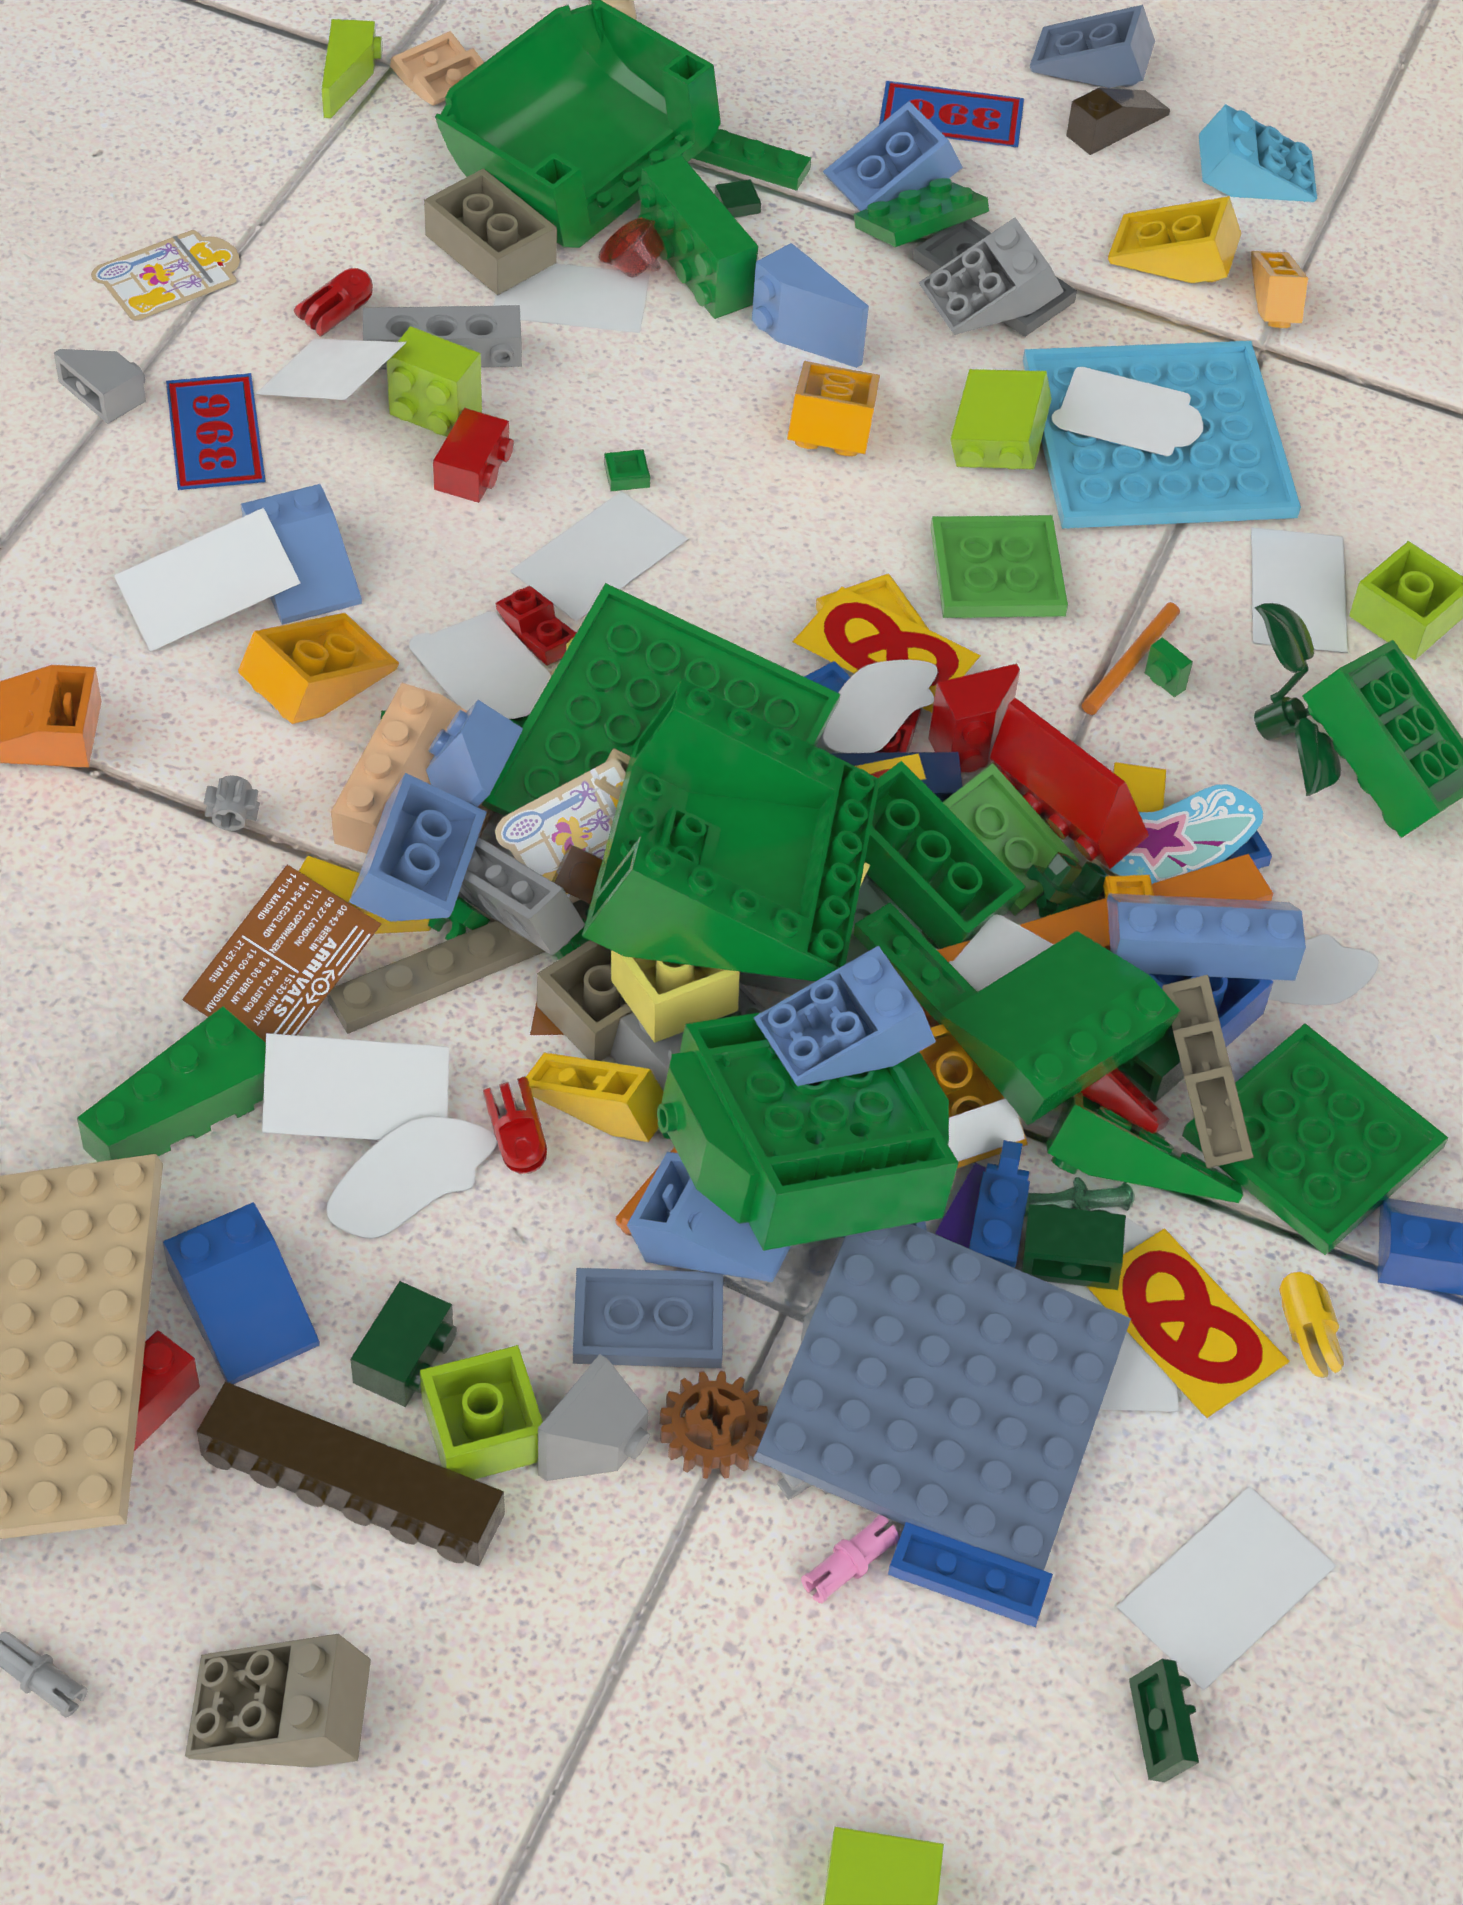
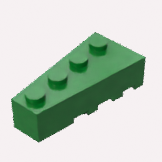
(180, 1092)

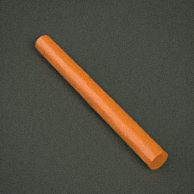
(1130, 658)

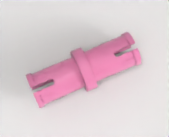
(850, 1559)

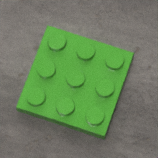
(998, 566)

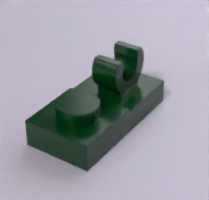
(1164, 1720)

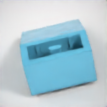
(1254, 159)

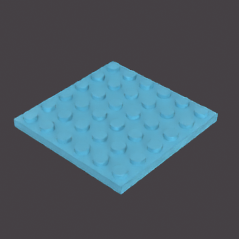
(1224, 475)

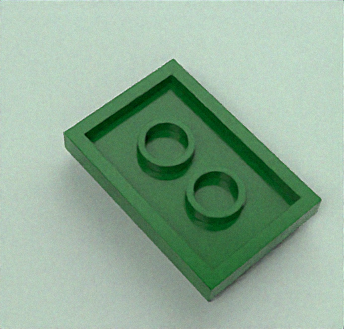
(921, 212)

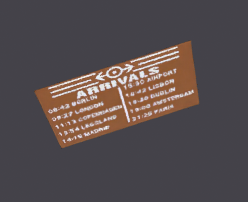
(284, 957)

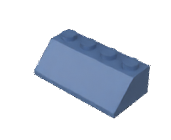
(1207, 936)

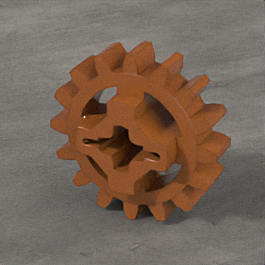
(696, 1435)

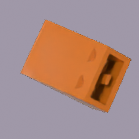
(49, 716)

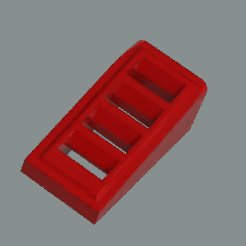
(1126, 1100)

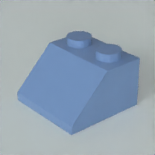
(472, 753)

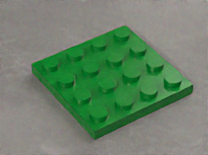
(1324, 1139)

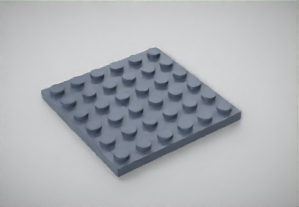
(945, 1391)

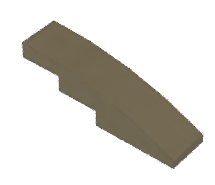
(1208, 1073)

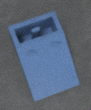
(847, 1022)
(688, 1231)

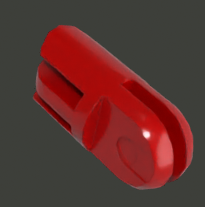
(335, 300)
(518, 1131)

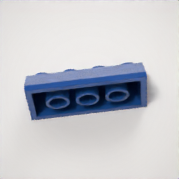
(1421, 1246)

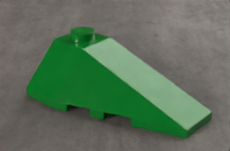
(1109, 1148)

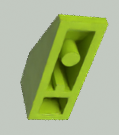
(348, 61)

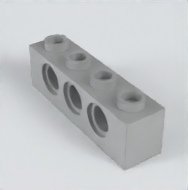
(485, 329)
(519, 898)

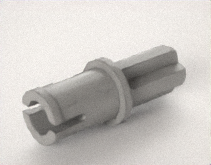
(39, 1675)

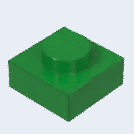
(1168, 667)

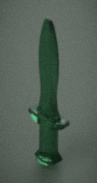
(1083, 1199)

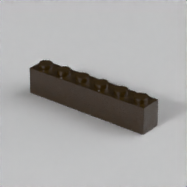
(351, 1474)

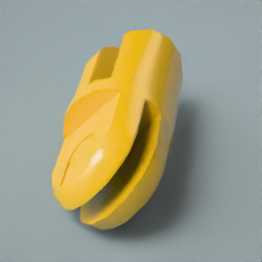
(1312, 1322)

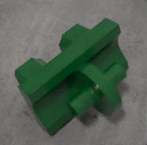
(1066, 884)

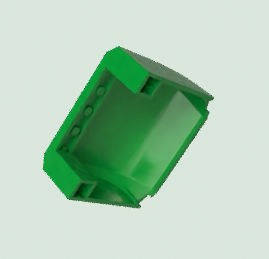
(579, 114)

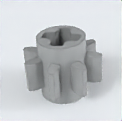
(231, 803)

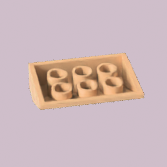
(394, 749)

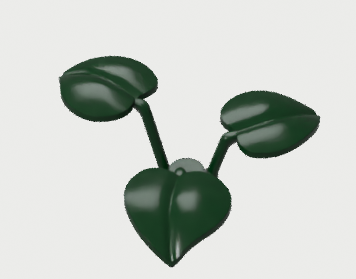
(1288, 715)

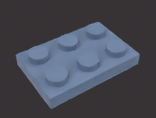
(648, 1317)

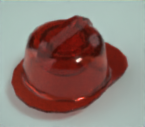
(634, 248)

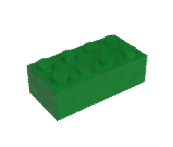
(699, 236)
(934, 862)

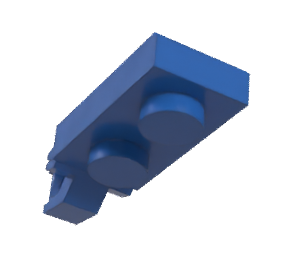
(1001, 1207)

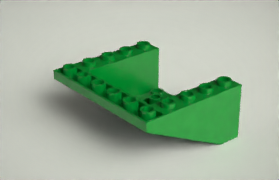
(733, 845)

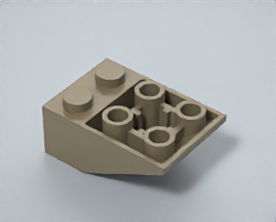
(281, 1704)

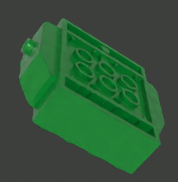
(806, 1156)

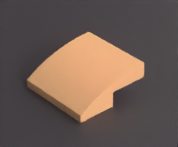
(435, 66)

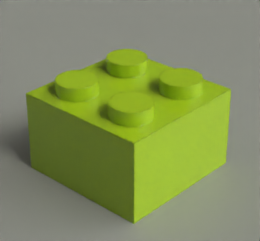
(433, 381)
(1409, 600)
(482, 1413)

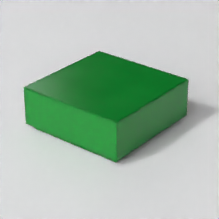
(627, 470)

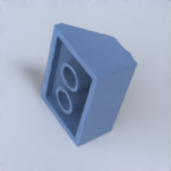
(418, 853)

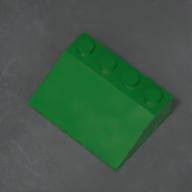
(1392, 736)
(1060, 1023)

